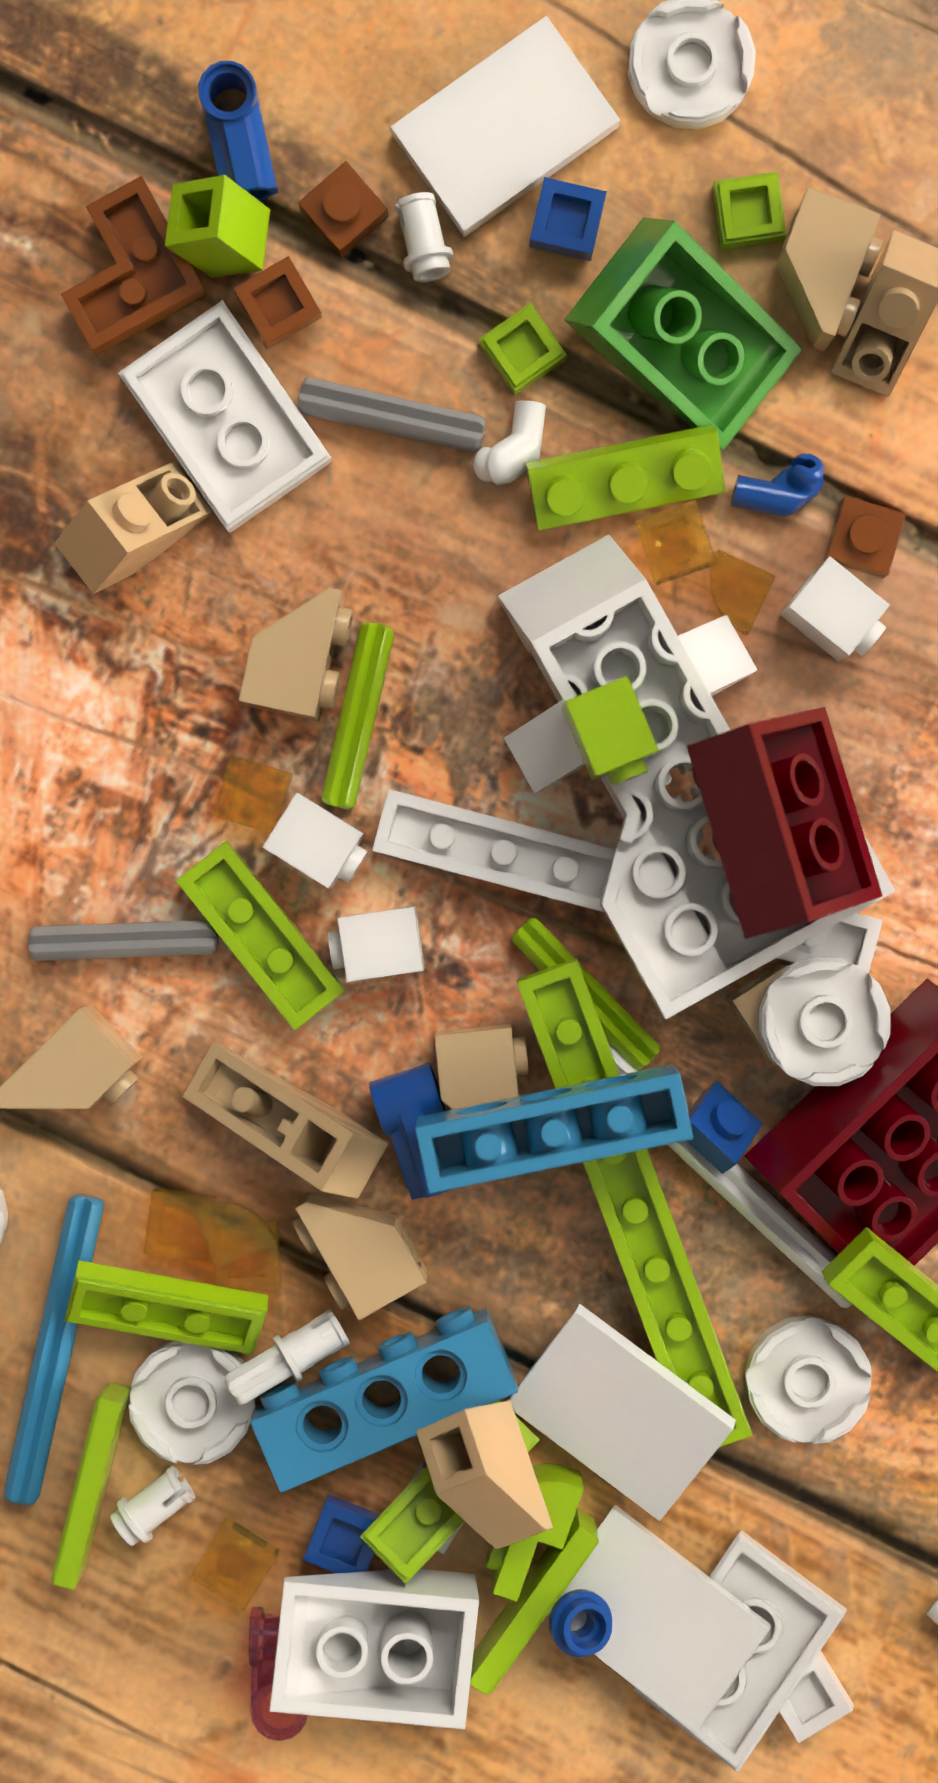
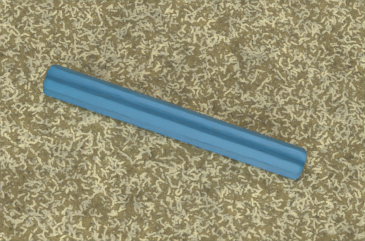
(51, 1354)

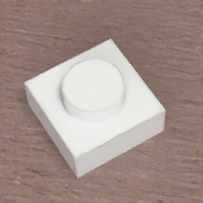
(816, 1701)

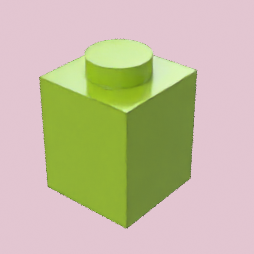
(217, 226)
(611, 731)

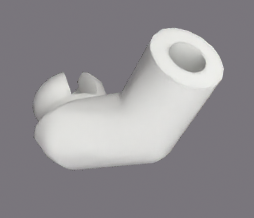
(508, 457)

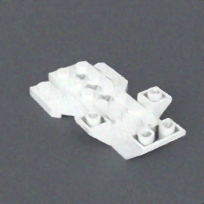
(664, 898)

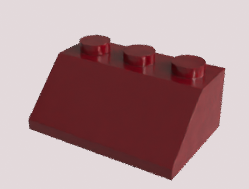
(784, 821)

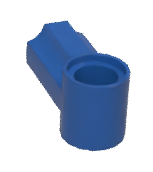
(240, 135)
(399, 1103)

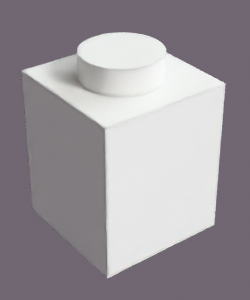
(837, 611)
(317, 842)
(377, 944)

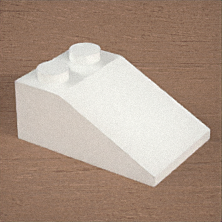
(377, 1647)

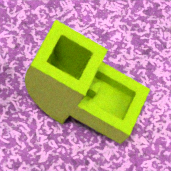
(561, 1492)

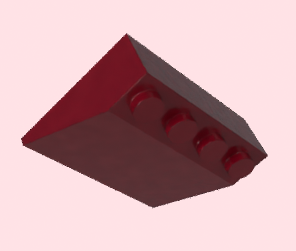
(870, 1145)

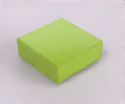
(749, 211)
(522, 349)

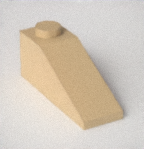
(286, 1122)

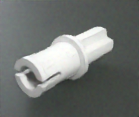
(287, 1358)

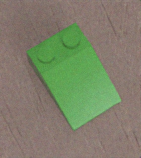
(683, 329)

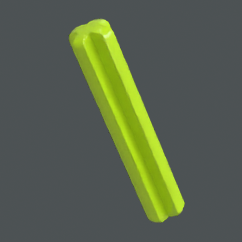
(357, 715)
(619, 1027)

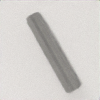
(391, 414)
(122, 940)

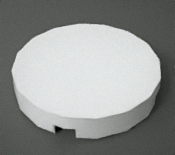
(691, 63)
(824, 1021)
(808, 1379)
(184, 1404)

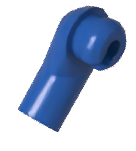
(785, 492)

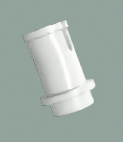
(423, 237)
(151, 1507)

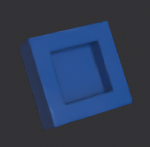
(567, 219)
(721, 1127)
(337, 1539)

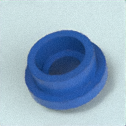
(592, 1635)

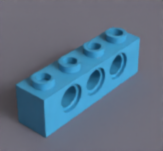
(553, 1128)
(303, 1452)

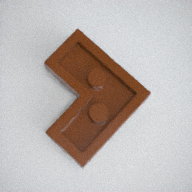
(147, 277)

